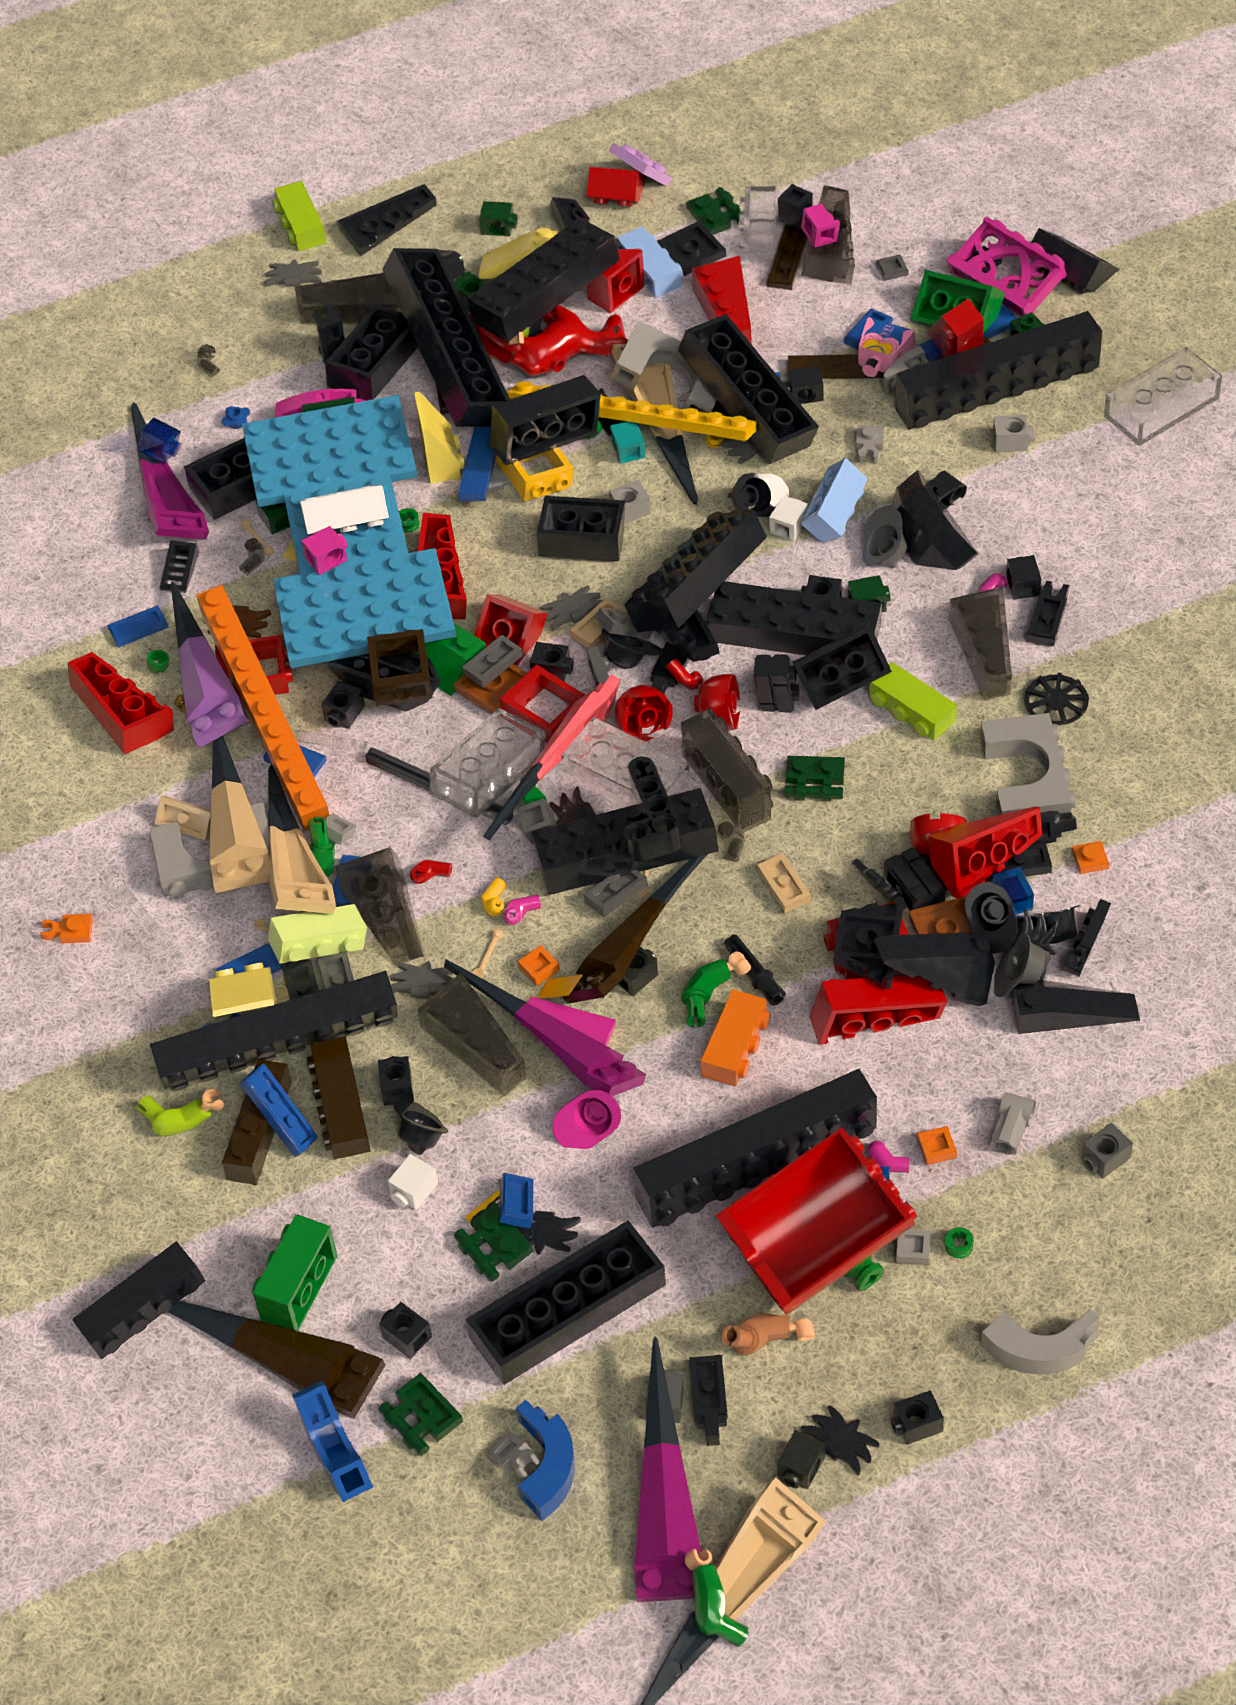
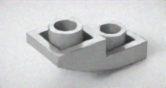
(910, 359)

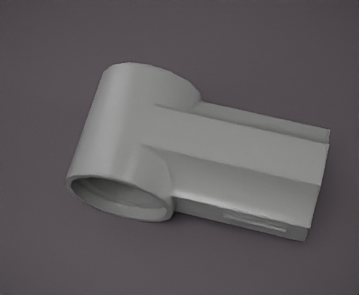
(1012, 1121)

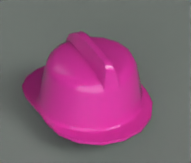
(586, 1120)

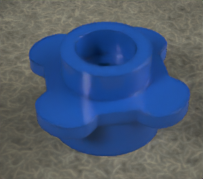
(235, 417)

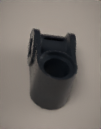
(947, 488)

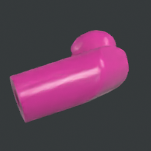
(994, 581)
(518, 907)
(884, 1158)

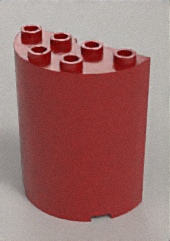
(816, 1219)

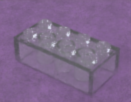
(1162, 396)
(602, 757)
(486, 762)

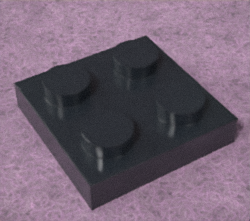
(692, 247)

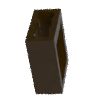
(388, 689)

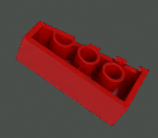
(722, 292)
(958, 329)
(438, 533)
(118, 705)
(860, 1004)

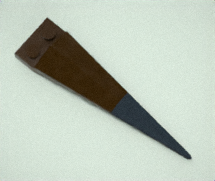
(612, 957)
(293, 1355)

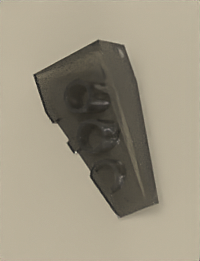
(383, 900)

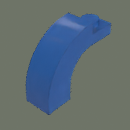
(331, 1442)
(554, 1478)

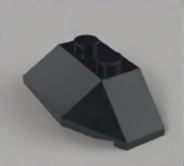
(929, 528)
(357, 672)

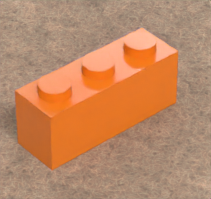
(735, 1038)

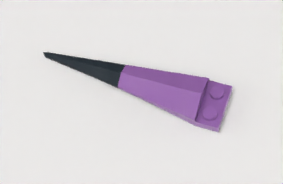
(208, 693)

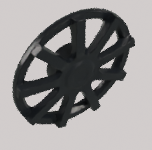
(1057, 698)

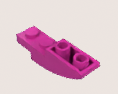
(293, 404)

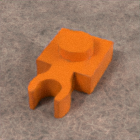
(72, 929)

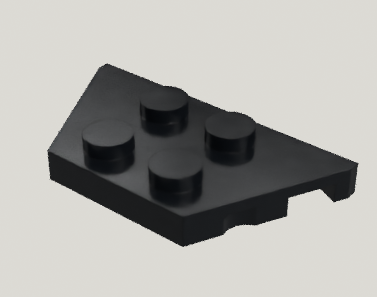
(856, 935)

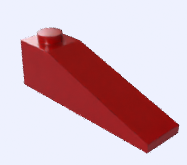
(976, 849)

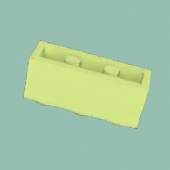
(316, 934)

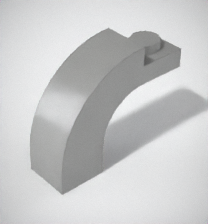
(1038, 1353)

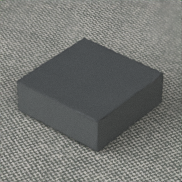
(892, 267)

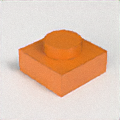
(1090, 857)
(538, 965)
(937, 1145)

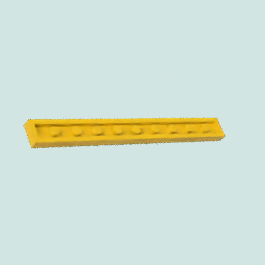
(662, 415)

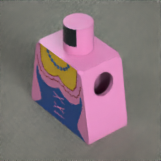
(882, 345)

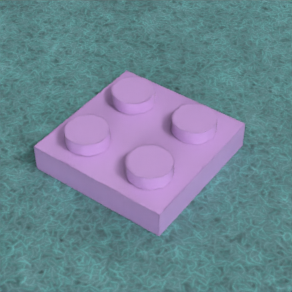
(641, 162)

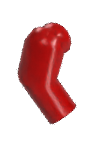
(681, 675)
(428, 869)

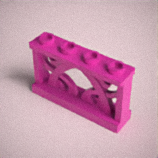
(1017, 246)

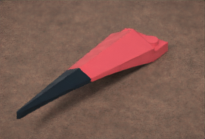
(594, 704)

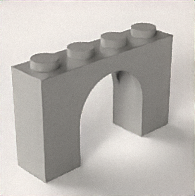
(650, 347)
(1034, 738)
(181, 871)

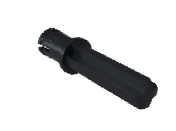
(761, 978)

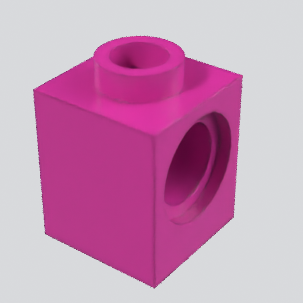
(325, 550)

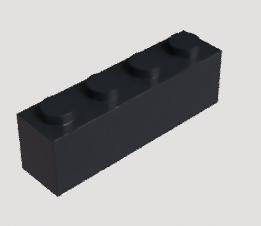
(139, 1300)

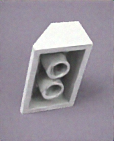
(345, 509)

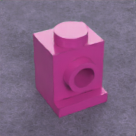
(819, 225)

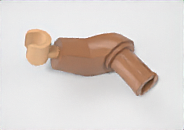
(761, 1329)

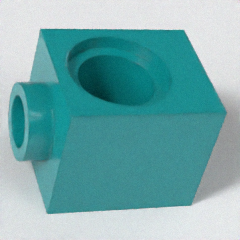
(628, 442)

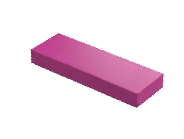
(591, 1024)

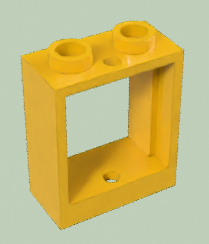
(536, 485)

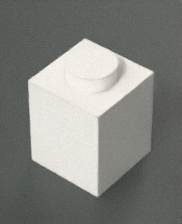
(787, 518)
(412, 1182)

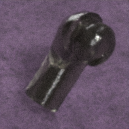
(204, 357)
(255, 556)
(733, 839)

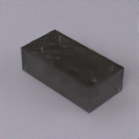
(727, 770)

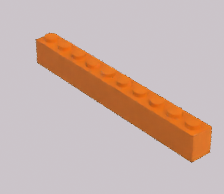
(262, 706)

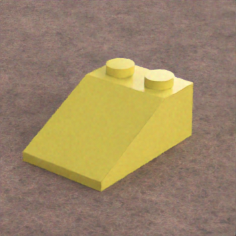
(507, 255)
(438, 443)
(241, 990)

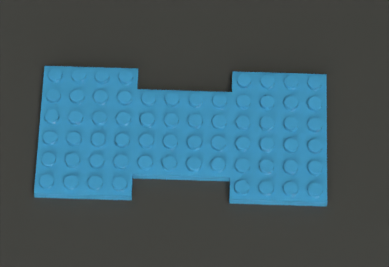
(380, 583)

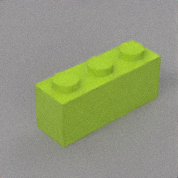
(299, 216)
(913, 702)

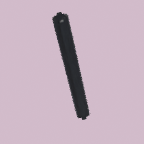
(417, 776)

